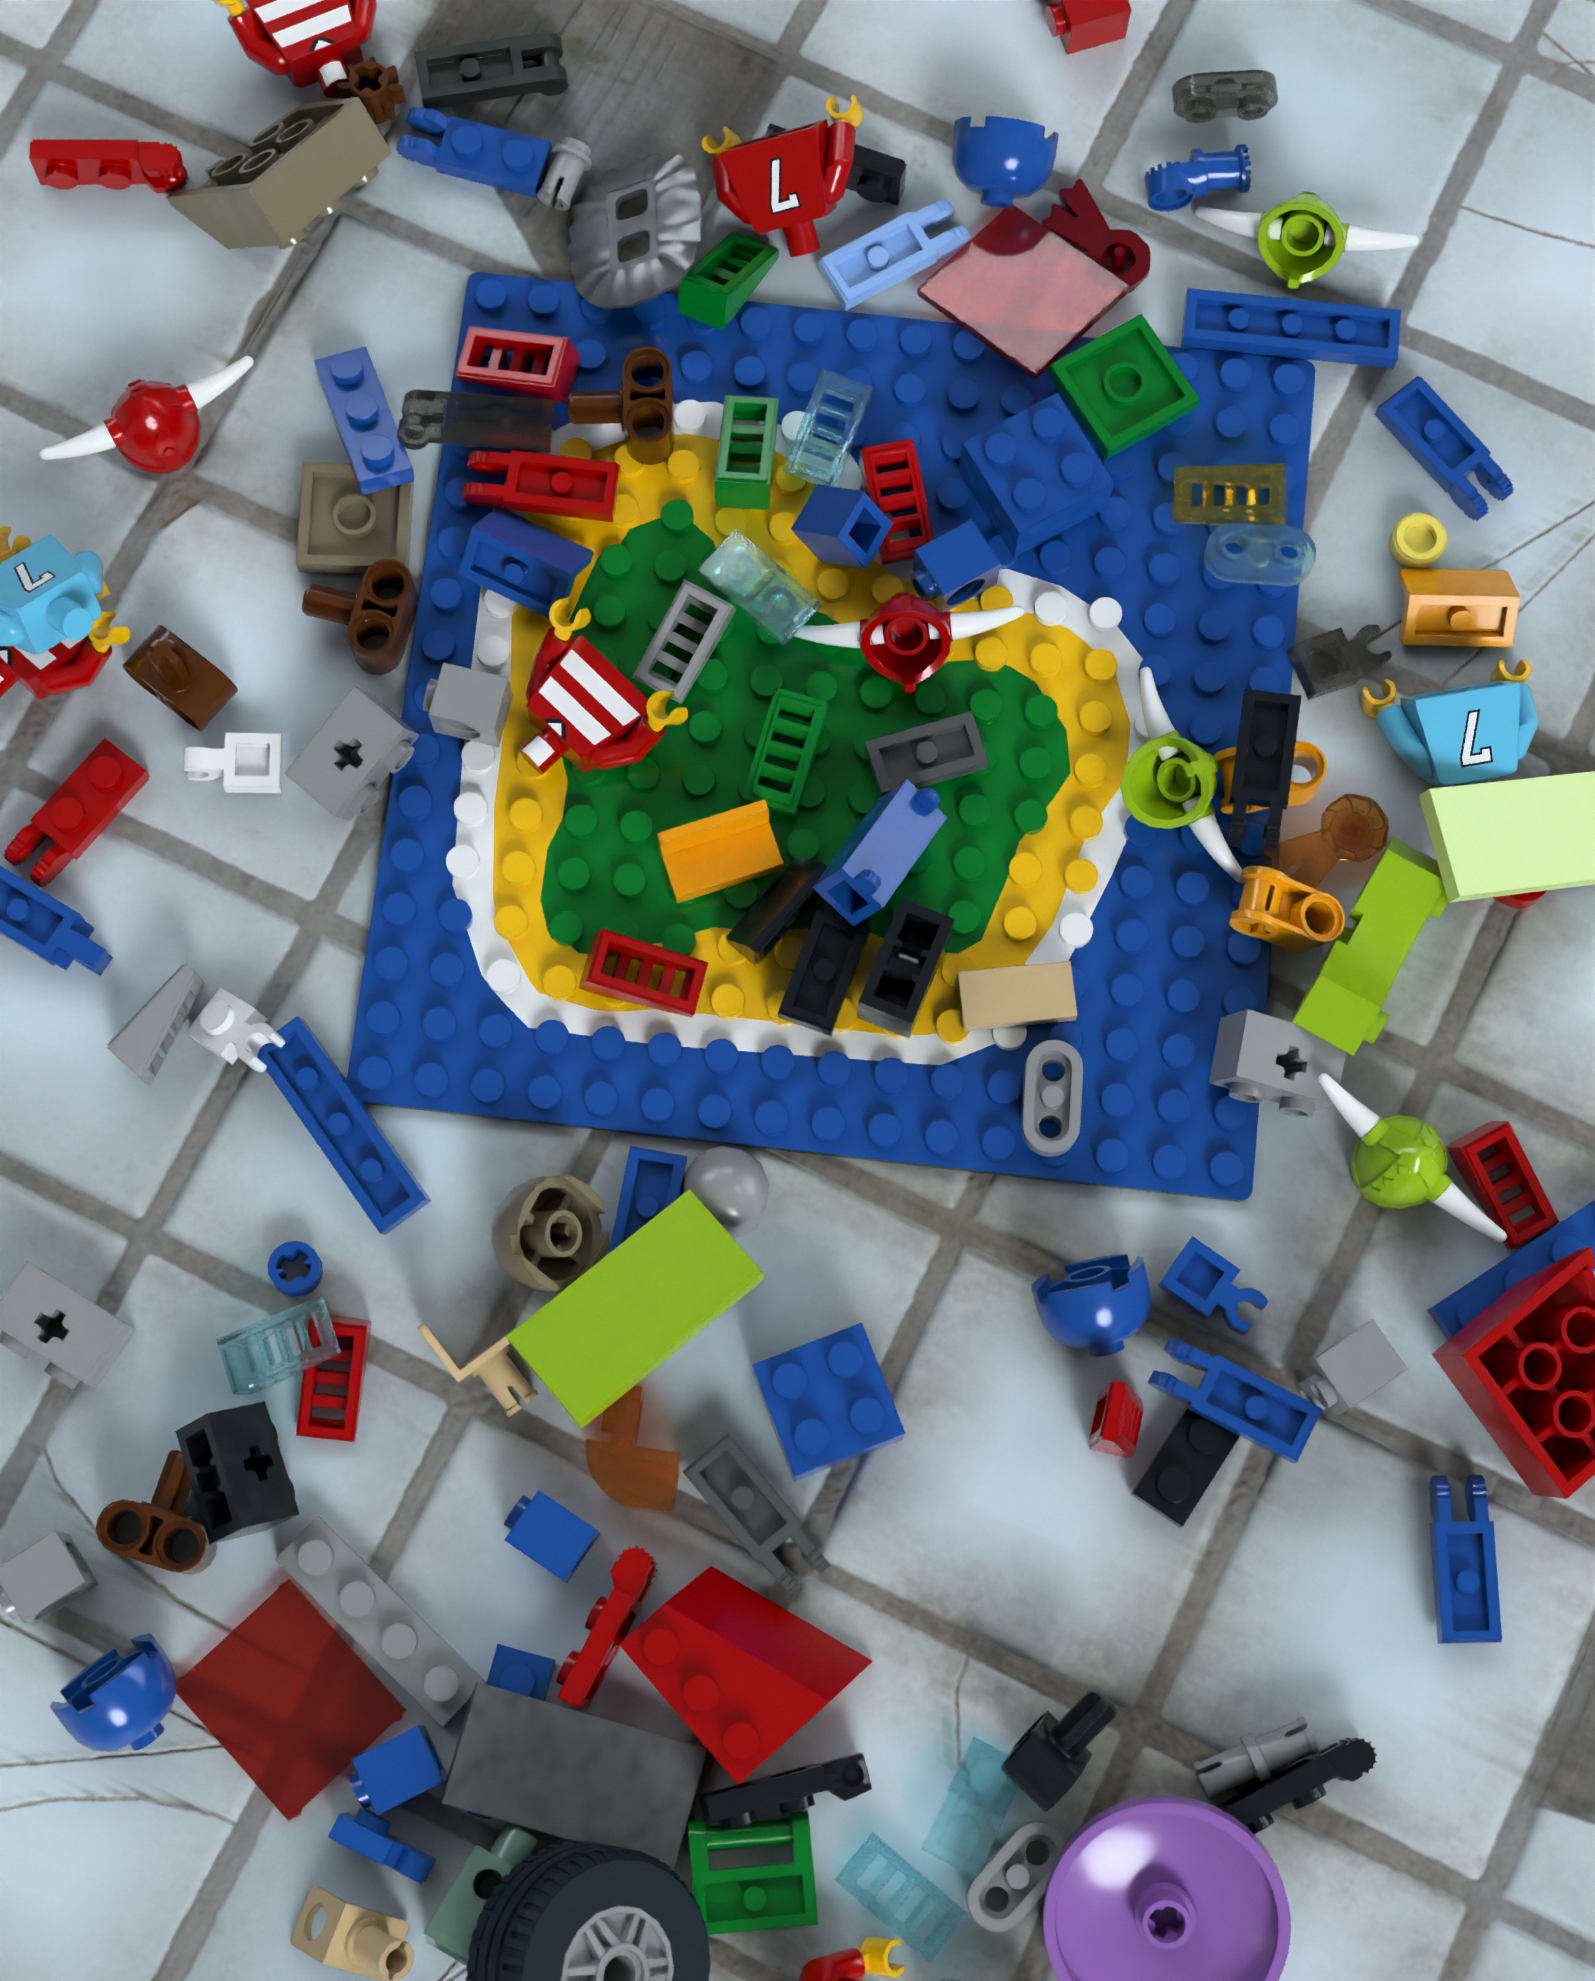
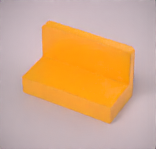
(1458, 607)
(719, 851)

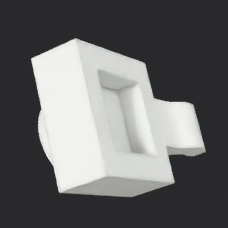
(246, 763)

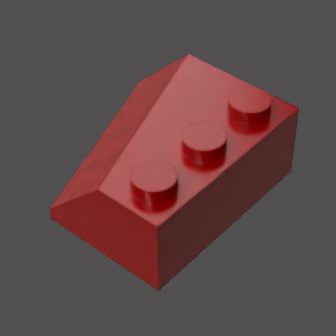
(1532, 1374)
(739, 1668)

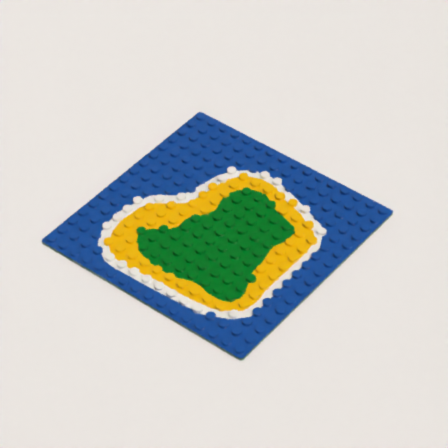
(511, 872)

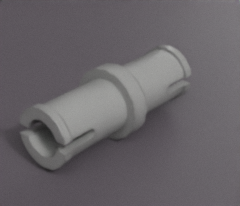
(1255, 1758)

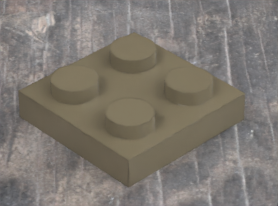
(347, 530)

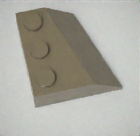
(289, 176)

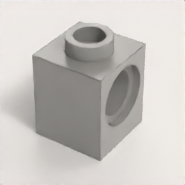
(468, 704)
(44, 1578)

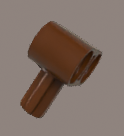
(634, 405)
(369, 614)
(180, 677)
(160, 1523)

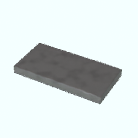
(573, 1774)

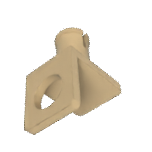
(492, 1366)
(354, 1937)

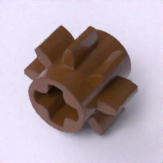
(375, 87)

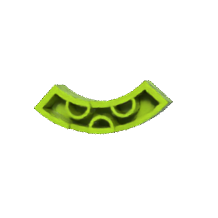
(1365, 960)

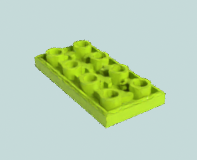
(635, 1308)

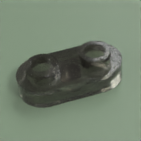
(1224, 94)

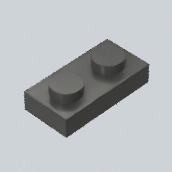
(927, 753)

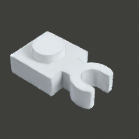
(233, 1030)

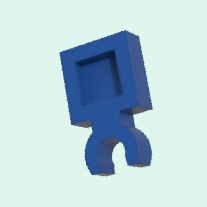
(1204, 1281)
(370, 1837)

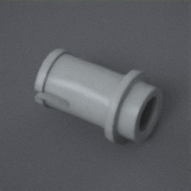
(569, 162)

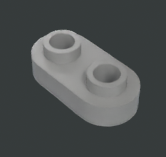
(1052, 1099)
(1012, 1871)

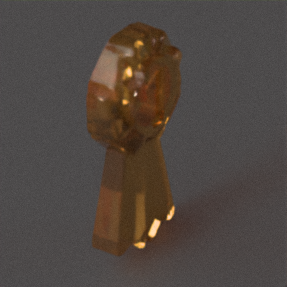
(1350, 831)

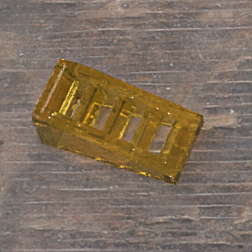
(1249, 475)

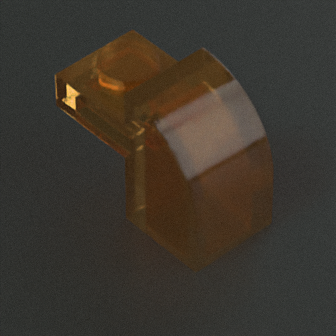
(633, 1474)

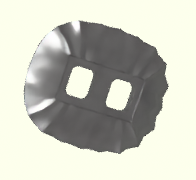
(670, 220)

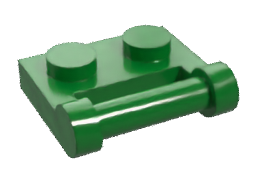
(757, 1894)

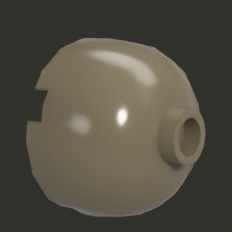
(549, 1232)

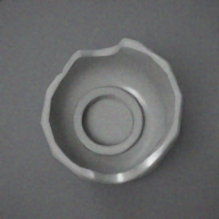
(730, 1187)

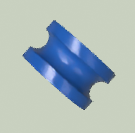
(299, 1286)

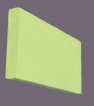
(1513, 835)

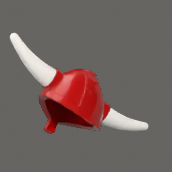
(153, 422)
(908, 635)

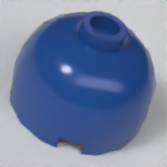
(1003, 158)
(1095, 1304)
(120, 1698)

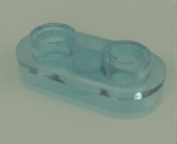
(1261, 555)

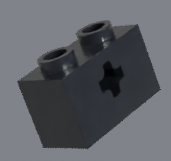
(905, 968)
(237, 1472)

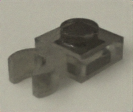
(1332, 662)

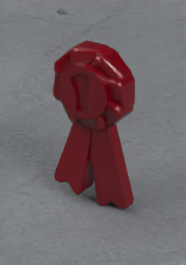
(1114, 249)

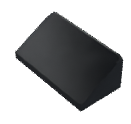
(777, 910)

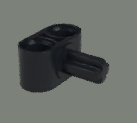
(1055, 1751)

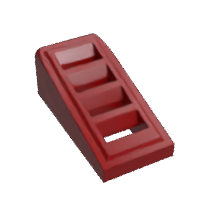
(551, 371)
(889, 458)
(648, 954)
(1521, 1173)
(1116, 1420)
(332, 1428)

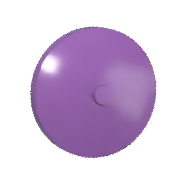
(1165, 1897)

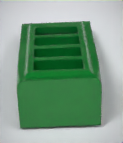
(722, 284)
(744, 484)
(798, 707)

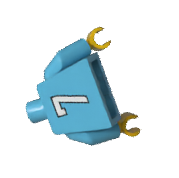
(49, 596)
(1460, 731)

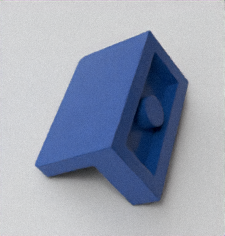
(522, 560)

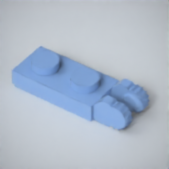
(891, 254)

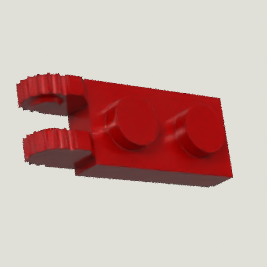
(107, 163)
(545, 484)
(78, 811)
(609, 1626)

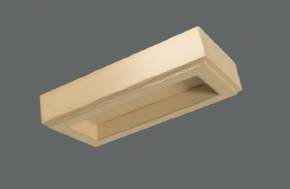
(1016, 996)

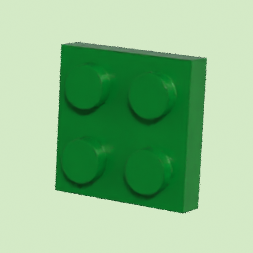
(1123, 386)

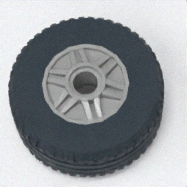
(590, 1918)

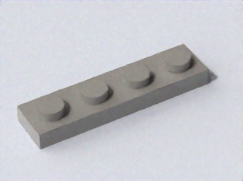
(380, 1620)

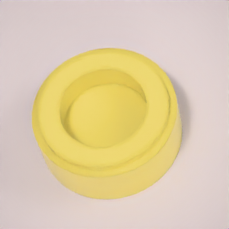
(1417, 541)

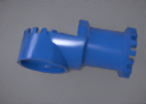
(1183, 182)

